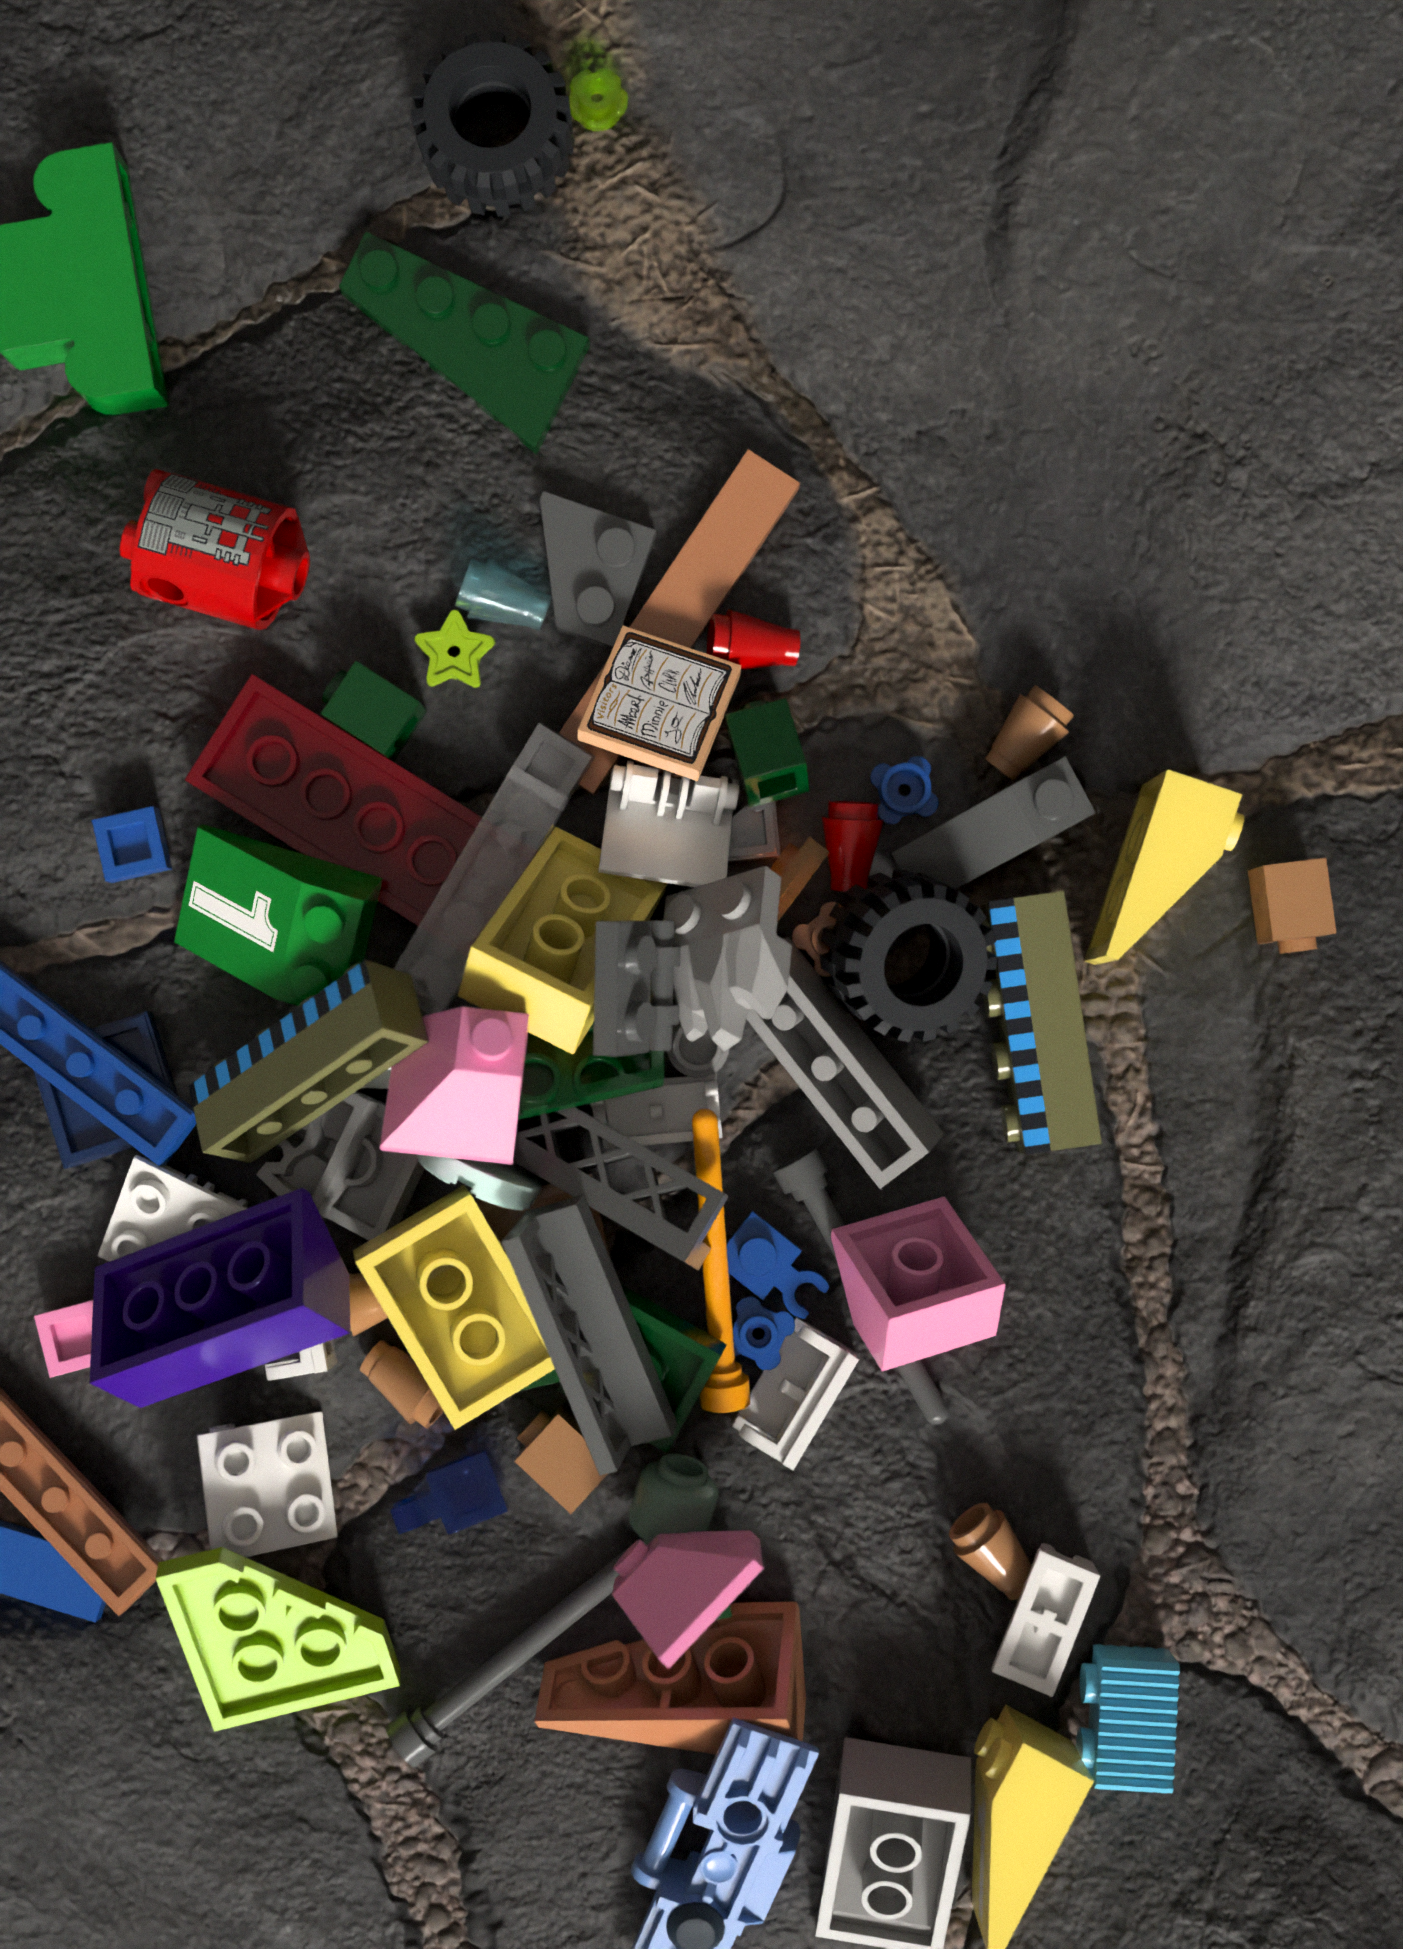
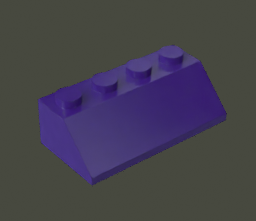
(217, 1301)

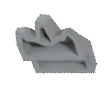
(728, 954)
(346, 1170)

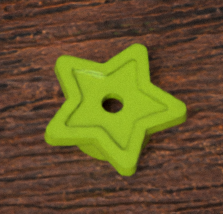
(464, 666)

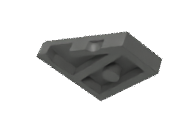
(592, 567)

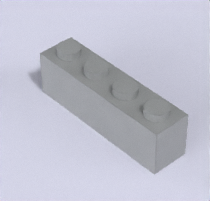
(846, 1076)

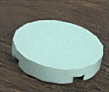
(492, 1182)

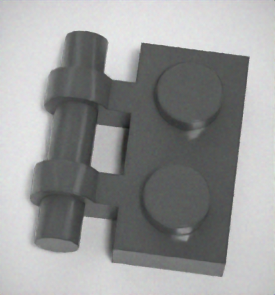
(634, 987)

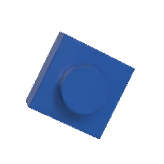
(132, 844)

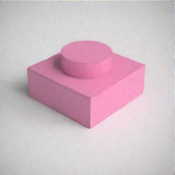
(66, 1337)

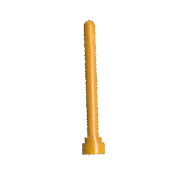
(727, 1386)

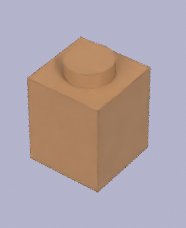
(1292, 904)
(558, 1457)

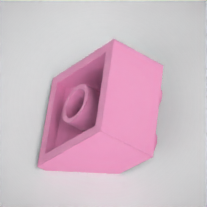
(917, 1283)

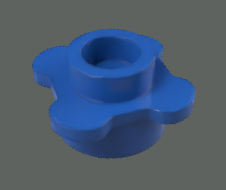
(914, 775)
(775, 1325)

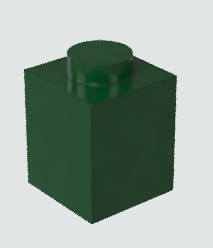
(372, 710)
(767, 751)

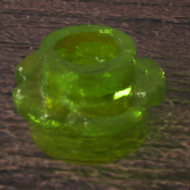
(598, 115)

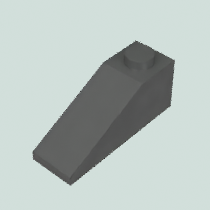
(999, 827)

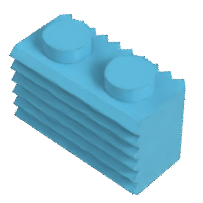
(1130, 1718)

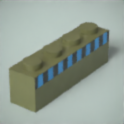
(1039, 1026)
(308, 1062)

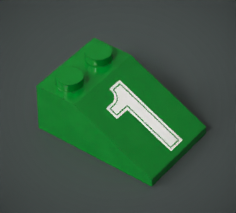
(274, 914)

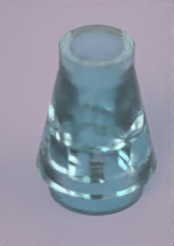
(501, 597)

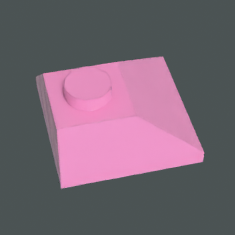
(459, 1088)
(683, 1584)

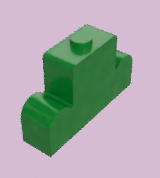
(80, 284)

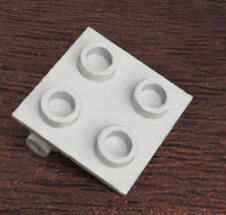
(667, 826)
(159, 1206)
(267, 1484)

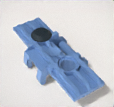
(746, 1850)

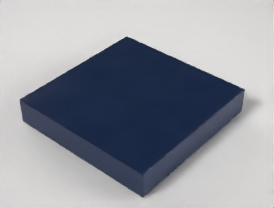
(76, 1131)

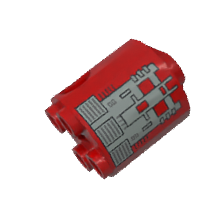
(215, 550)

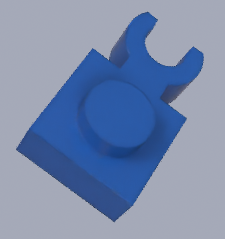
(764, 1258)

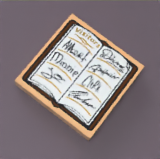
(659, 703)

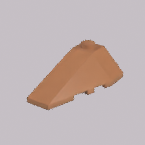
(734, 1669)

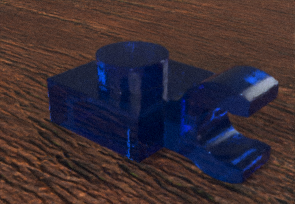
(460, 1494)

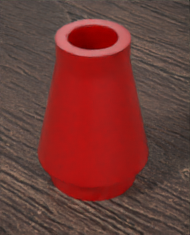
(751, 641)
(852, 839)

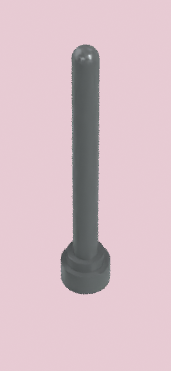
(806, 1181)
(418, 1731)

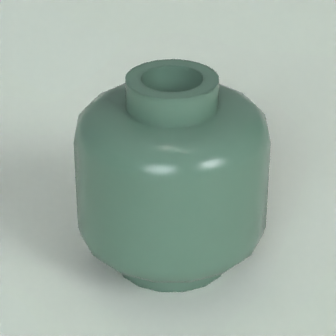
(673, 1498)

